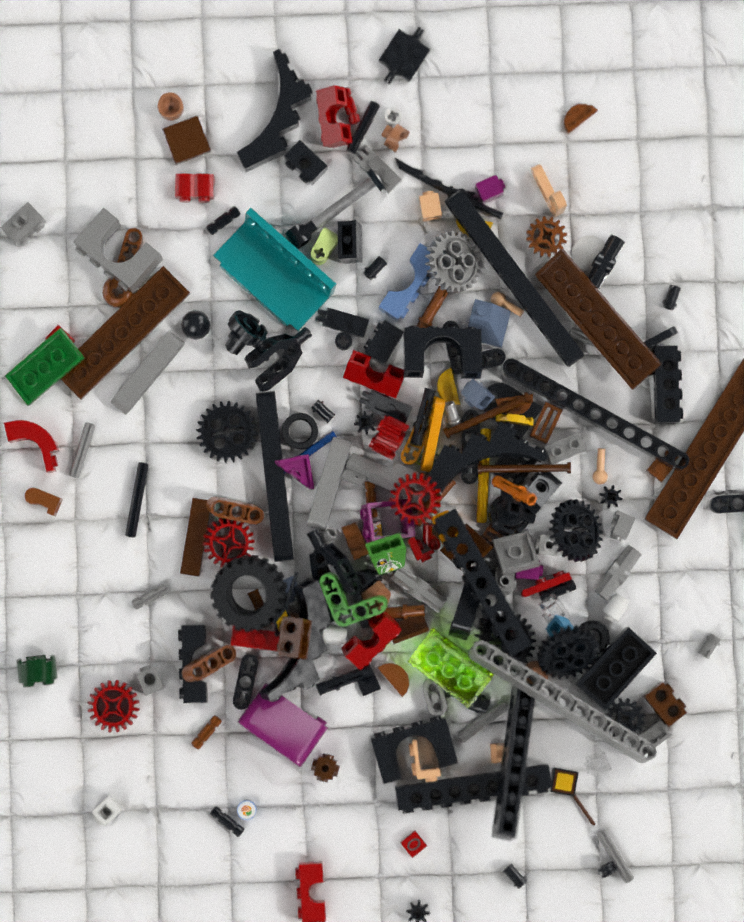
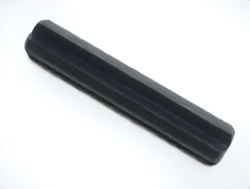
(363, 126)

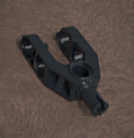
(289, 352)
(331, 555)

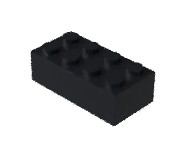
(615, 668)

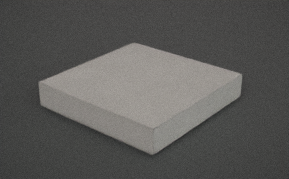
(515, 553)

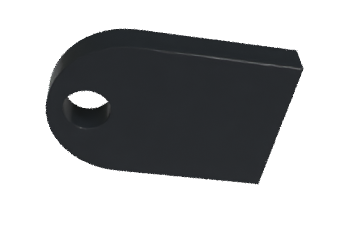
(504, 390)

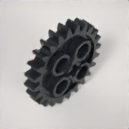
(224, 414)
(576, 544)
(485, 635)
(567, 652)

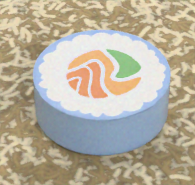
(246, 809)

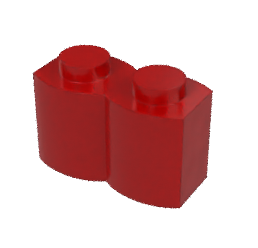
(194, 187)

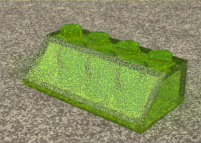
(450, 668)

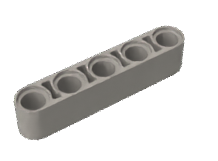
(147, 372)
(329, 484)

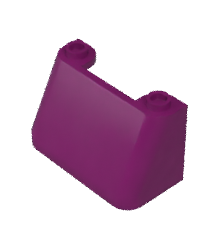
(283, 727)

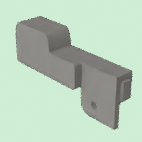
(375, 473)

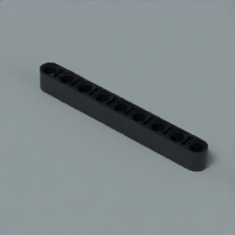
(274, 476)

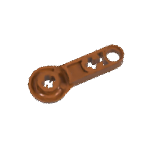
(110, 285)

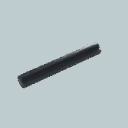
(136, 500)

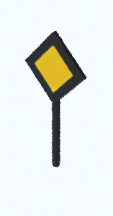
(285, 611)

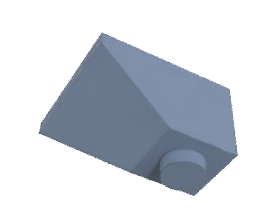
(491, 320)

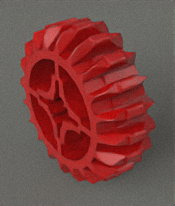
(402, 508)
(244, 546)
(106, 699)

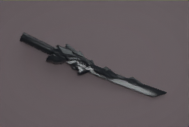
(437, 184)

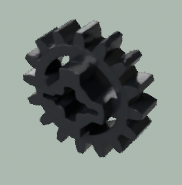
(631, 713)

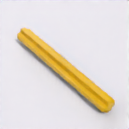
(483, 481)

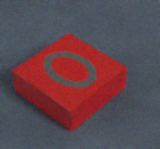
(413, 844)

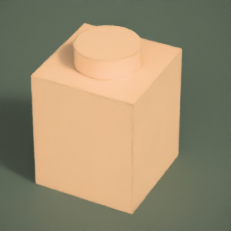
(430, 206)

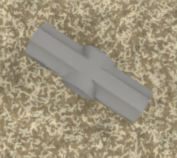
(618, 572)
(419, 589)

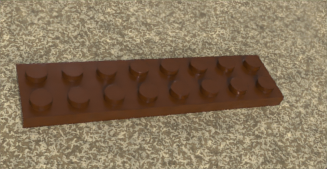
(598, 319)
(125, 331)

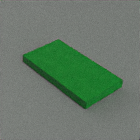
(44, 366)

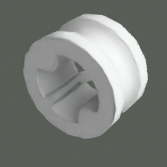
(387, 114)

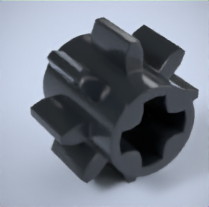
(366, 428)
(609, 502)
(414, 908)

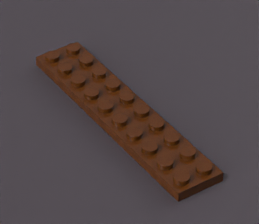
(706, 457)

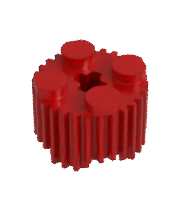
(390, 437)

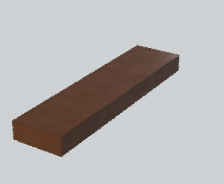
(193, 544)

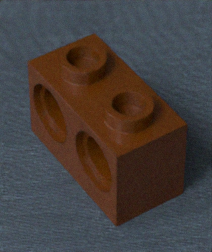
(299, 638)
(661, 707)

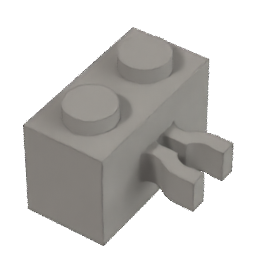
(23, 225)

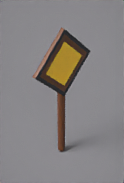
(565, 783)

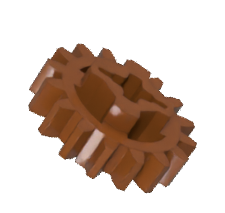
(540, 226)

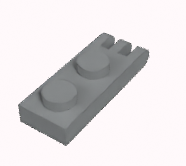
(387, 175)

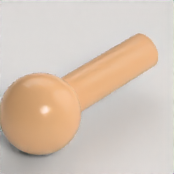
(499, 299)
(600, 476)

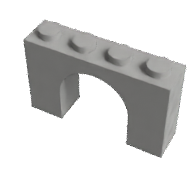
(129, 273)

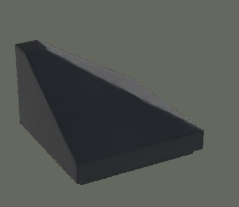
(368, 685)

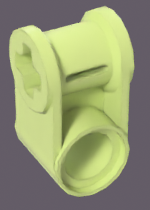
(326, 244)

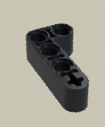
(465, 611)

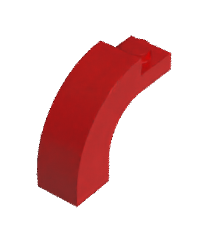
(26, 430)

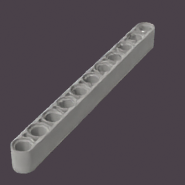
(572, 702)

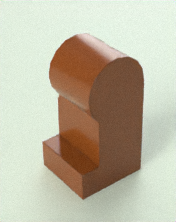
(36, 496)
(355, 541)

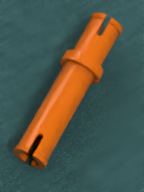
(518, 492)

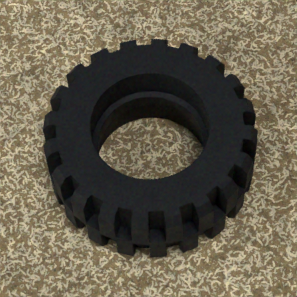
(228, 607)

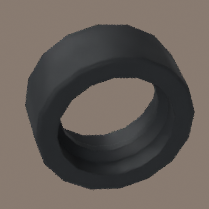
(285, 431)

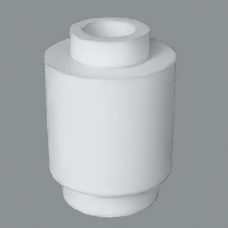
(615, 608)
(334, 635)

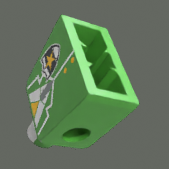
(387, 554)

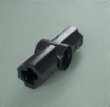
(605, 260)

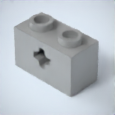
(565, 448)

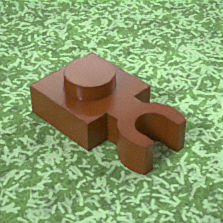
(659, 470)

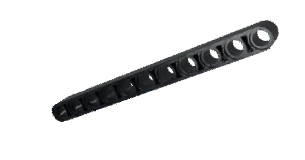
(514, 278)
(601, 423)

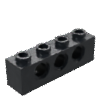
(662, 414)

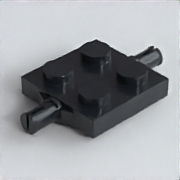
(404, 55)

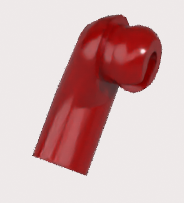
(429, 538)

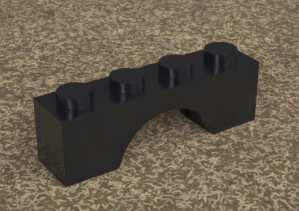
(192, 639)

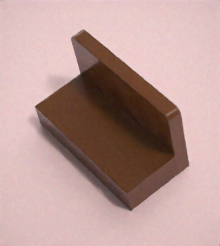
(410, 628)

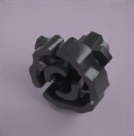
(244, 332)
(508, 518)

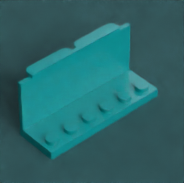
(274, 272)

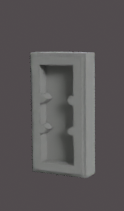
(655, 734)

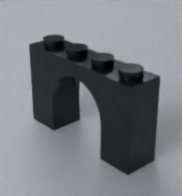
(465, 341)
(435, 731)

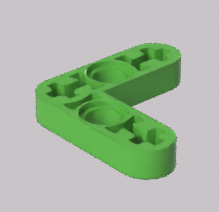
(344, 607)

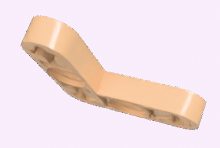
(554, 200)

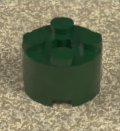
(36, 670)

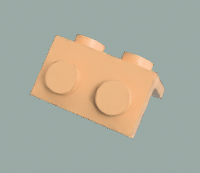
(428, 774)

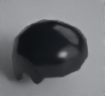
(195, 324)

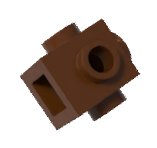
(326, 759)

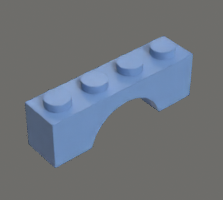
(396, 303)

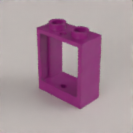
(407, 530)

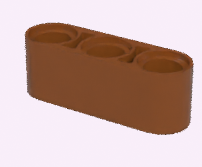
(227, 505)
(201, 664)

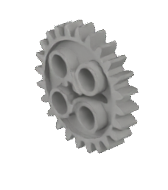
(453, 262)

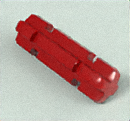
(351, 108)

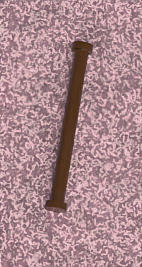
(487, 415)
(524, 468)

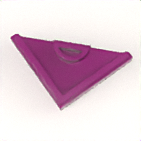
(298, 468)

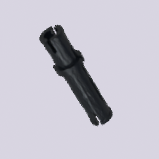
(418, 438)
(344, 679)

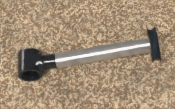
(301, 234)

